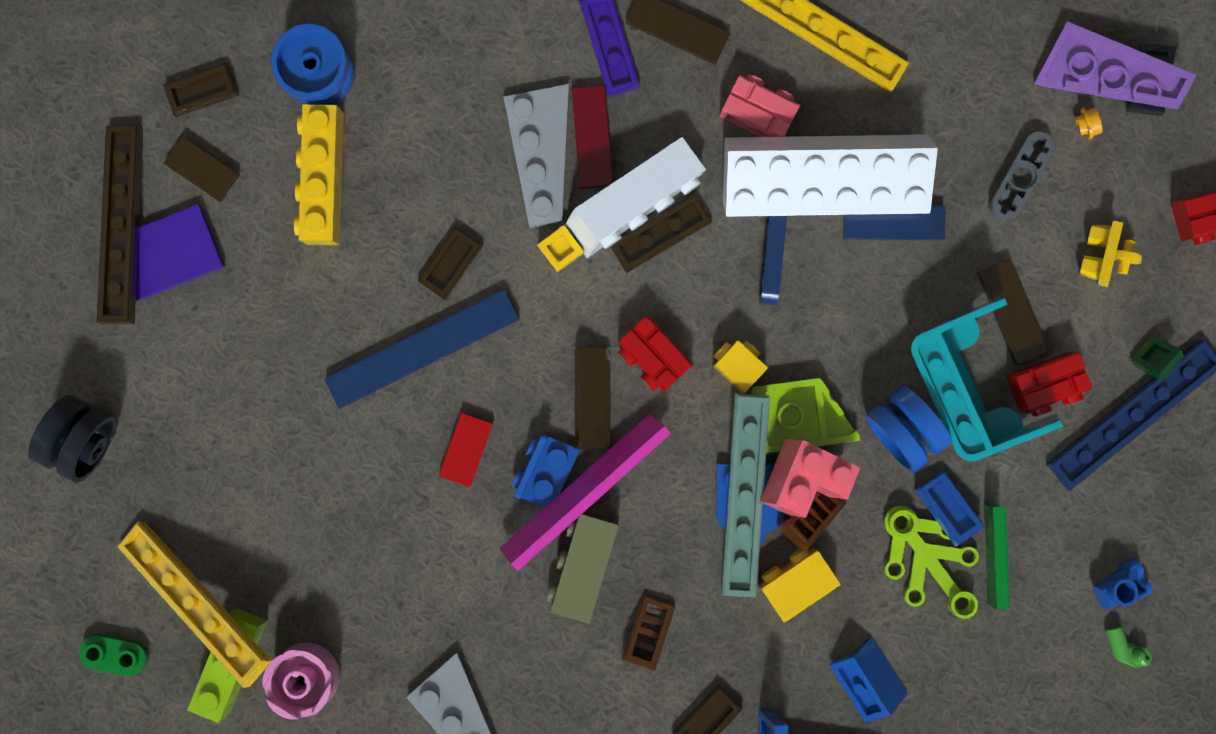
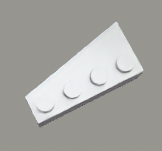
(634, 196)

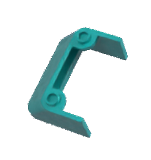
(972, 428)

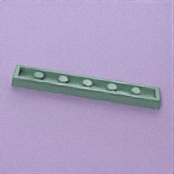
(744, 494)

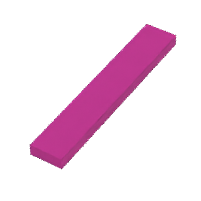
(584, 491)

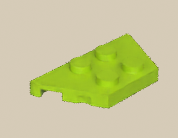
(804, 413)

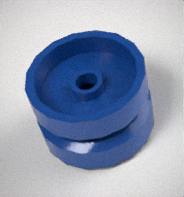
(294, 61)
(908, 429)

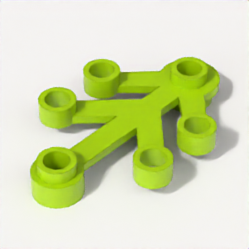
(926, 556)

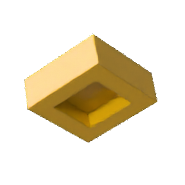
(560, 248)

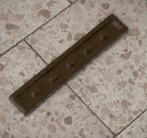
(120, 225)

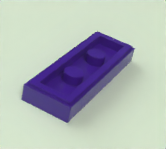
(609, 46)

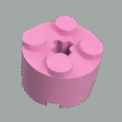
(282, 680)

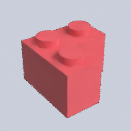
(804, 471)

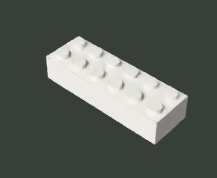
(828, 175)

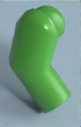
(1125, 651)

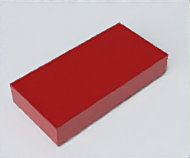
(466, 450)

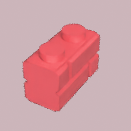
(759, 108)

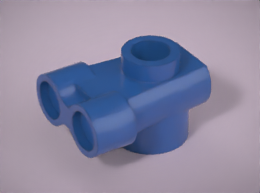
(1123, 586)

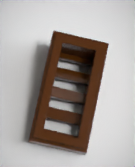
(797, 536)
(645, 663)

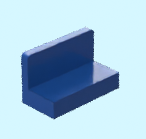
(869, 681)

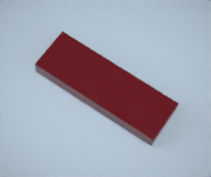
(592, 137)

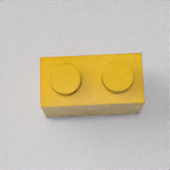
(798, 583)

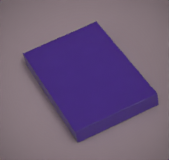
(175, 252)

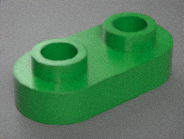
(112, 654)

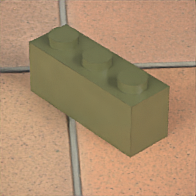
(583, 567)

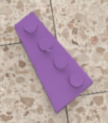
(1109, 69)

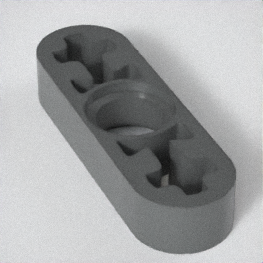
(1025, 151)

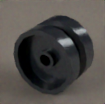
(72, 438)

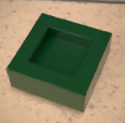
(1157, 357)

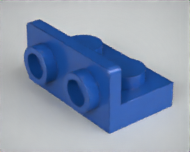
(546, 471)

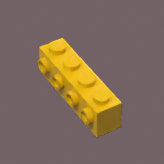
(319, 175)

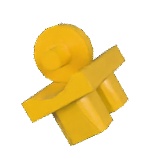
(1109, 238)

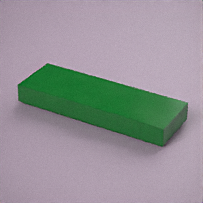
(996, 556)

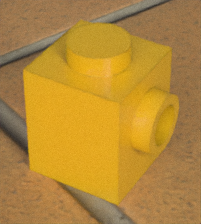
(739, 364)

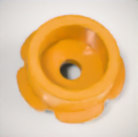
(1089, 122)

